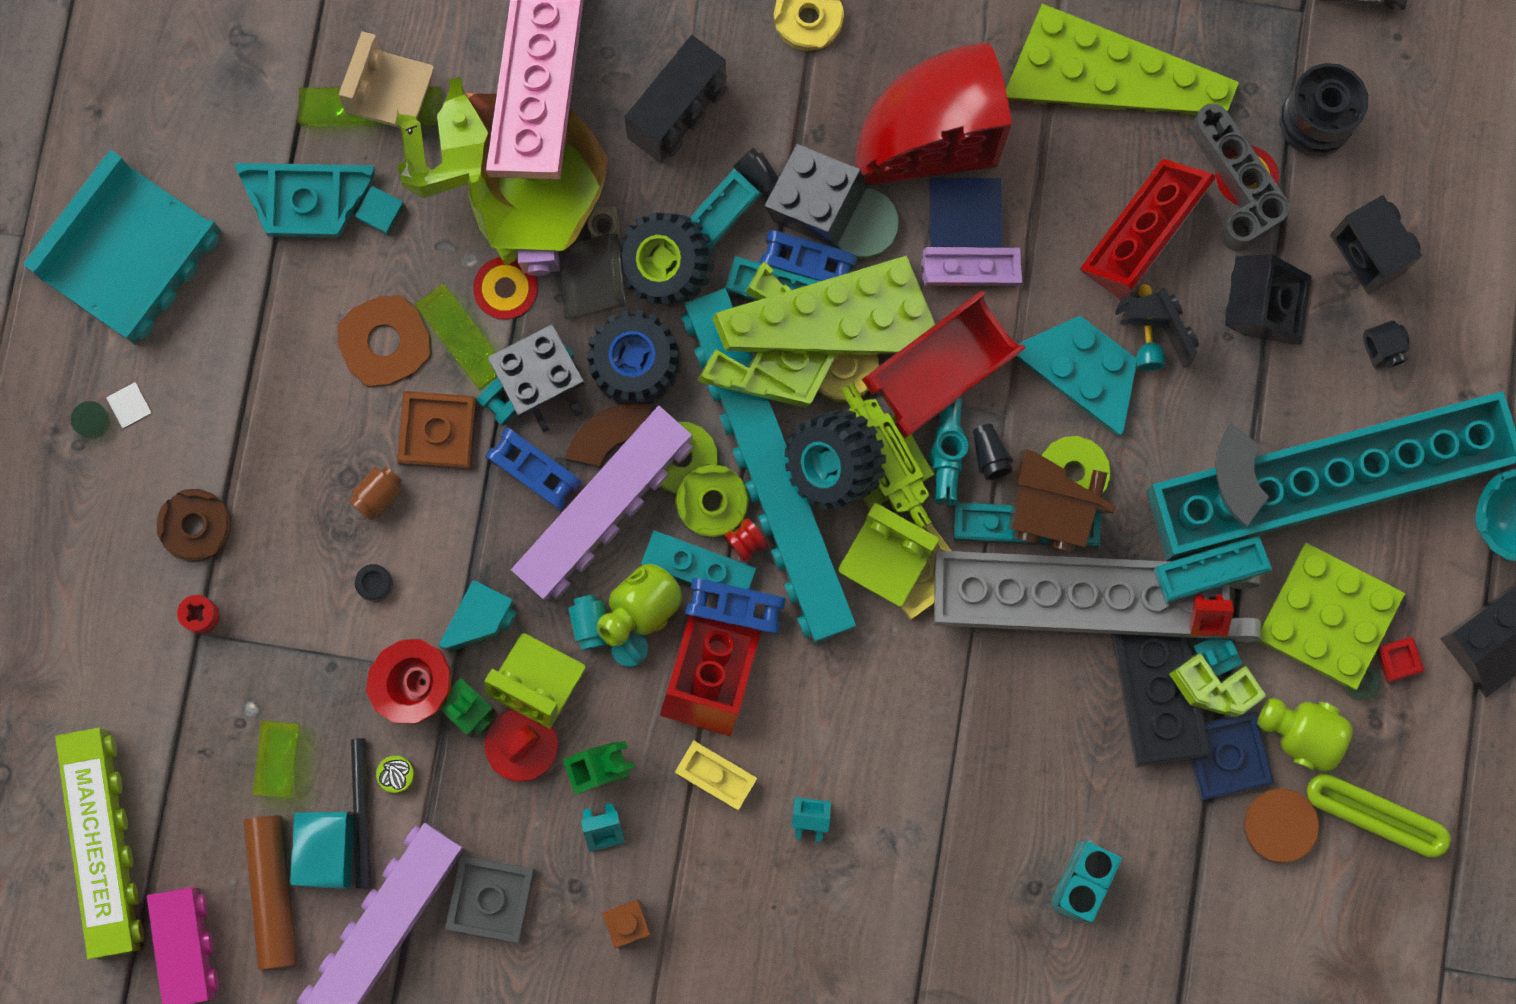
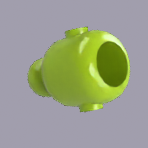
(640, 605)
(1310, 733)

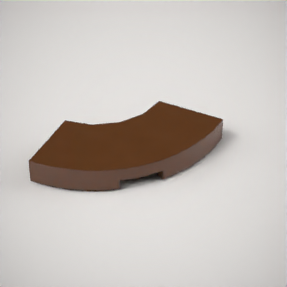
(606, 432)

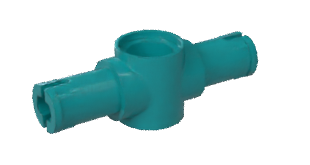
(946, 466)

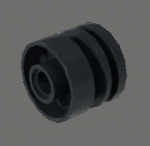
(1323, 109)

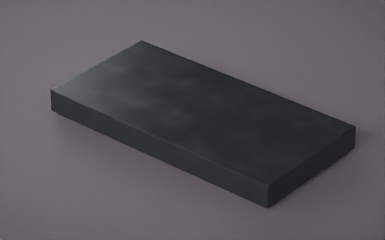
(1157, 714)

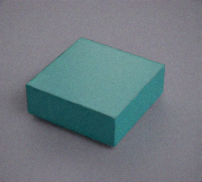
(379, 210)

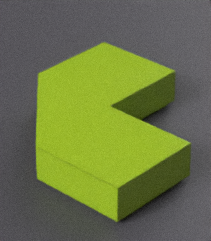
(1204, 690)

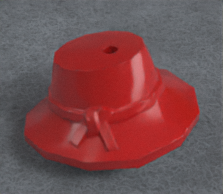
(397, 681)

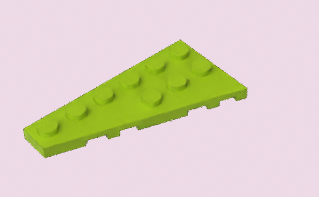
(848, 314)

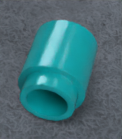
(584, 621)

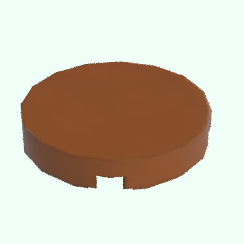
(1281, 825)

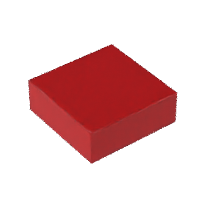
(1400, 659)

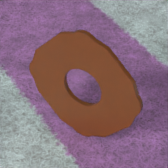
(376, 369)

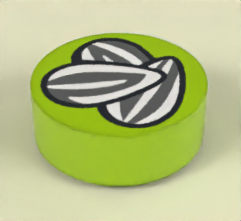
(395, 774)

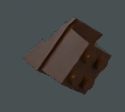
(1054, 505)

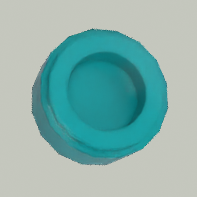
(632, 652)

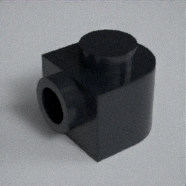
(1386, 344)

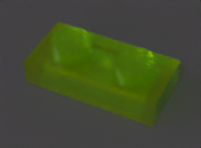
(276, 759)

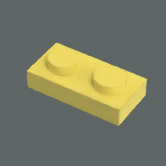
(716, 775)

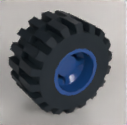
(633, 357)

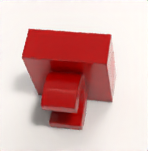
(1211, 616)

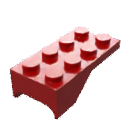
(942, 364)

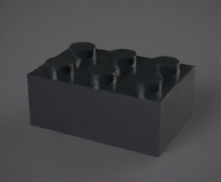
(677, 99)

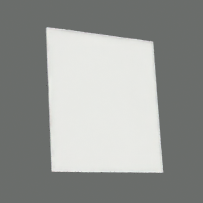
(128, 405)

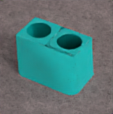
(322, 849)
(1098, 885)

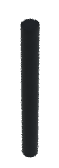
(360, 813)

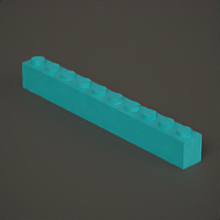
(785, 513)

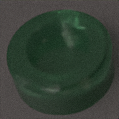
(90, 419)
(1368, 686)

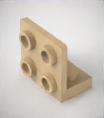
(382, 83)

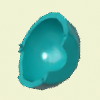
(1497, 515)

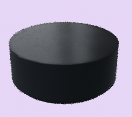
(373, 583)

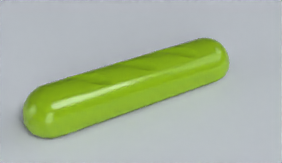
(1378, 815)

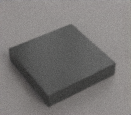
(489, 899)

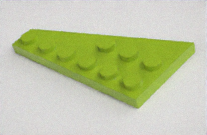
(1100, 69)

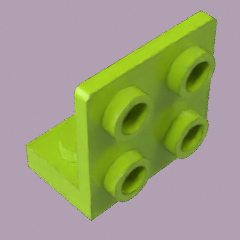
(888, 555)
(534, 680)

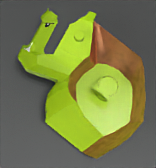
(505, 209)

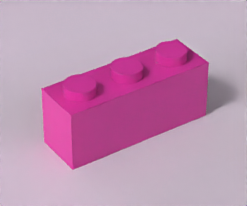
(182, 946)

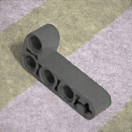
(1231, 173)

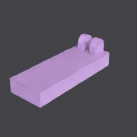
(971, 266)

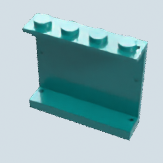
(122, 248)

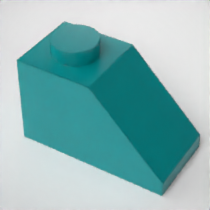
(478, 618)

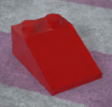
(710, 674)

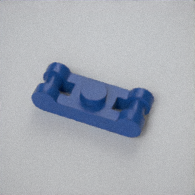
(807, 257)
(533, 469)
(735, 605)

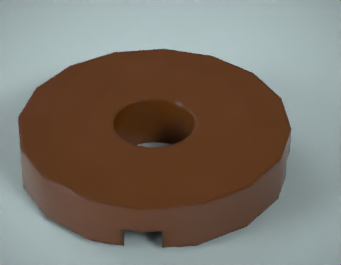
(212, 535)

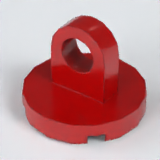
(520, 747)

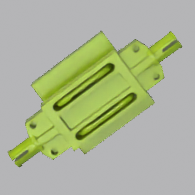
(904, 466)

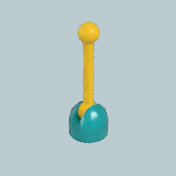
(1150, 355)

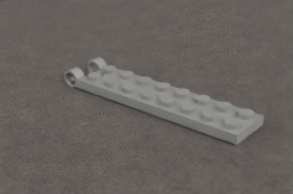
(1067, 596)

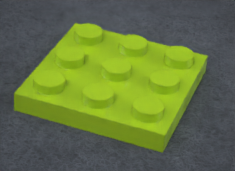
(1330, 616)

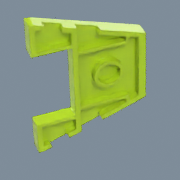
(771, 374)

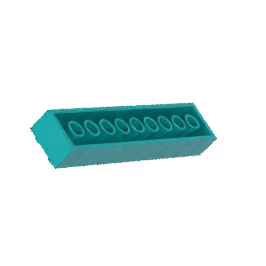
(1341, 474)

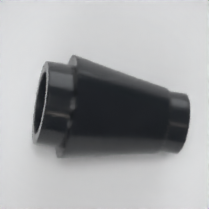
(757, 171)
(991, 453)

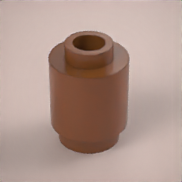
(376, 492)

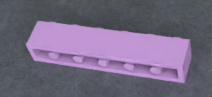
(603, 504)
(386, 919)

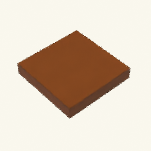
(436, 430)

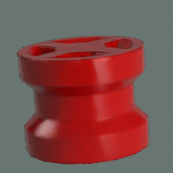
(746, 540)
(203, 619)

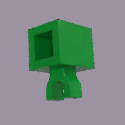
(468, 709)
(597, 767)

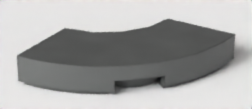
(1236, 475)

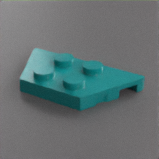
(305, 197)
(1084, 369)

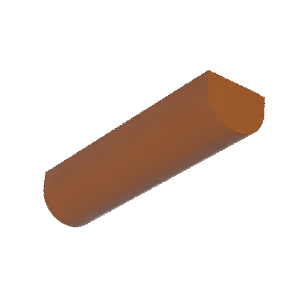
(270, 892)

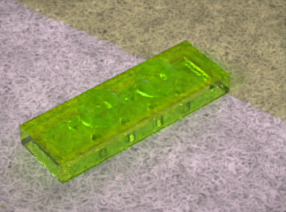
(458, 335)

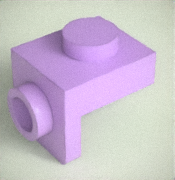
(538, 261)

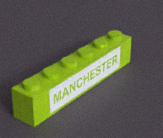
(98, 843)

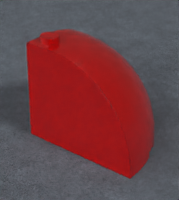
(937, 119)

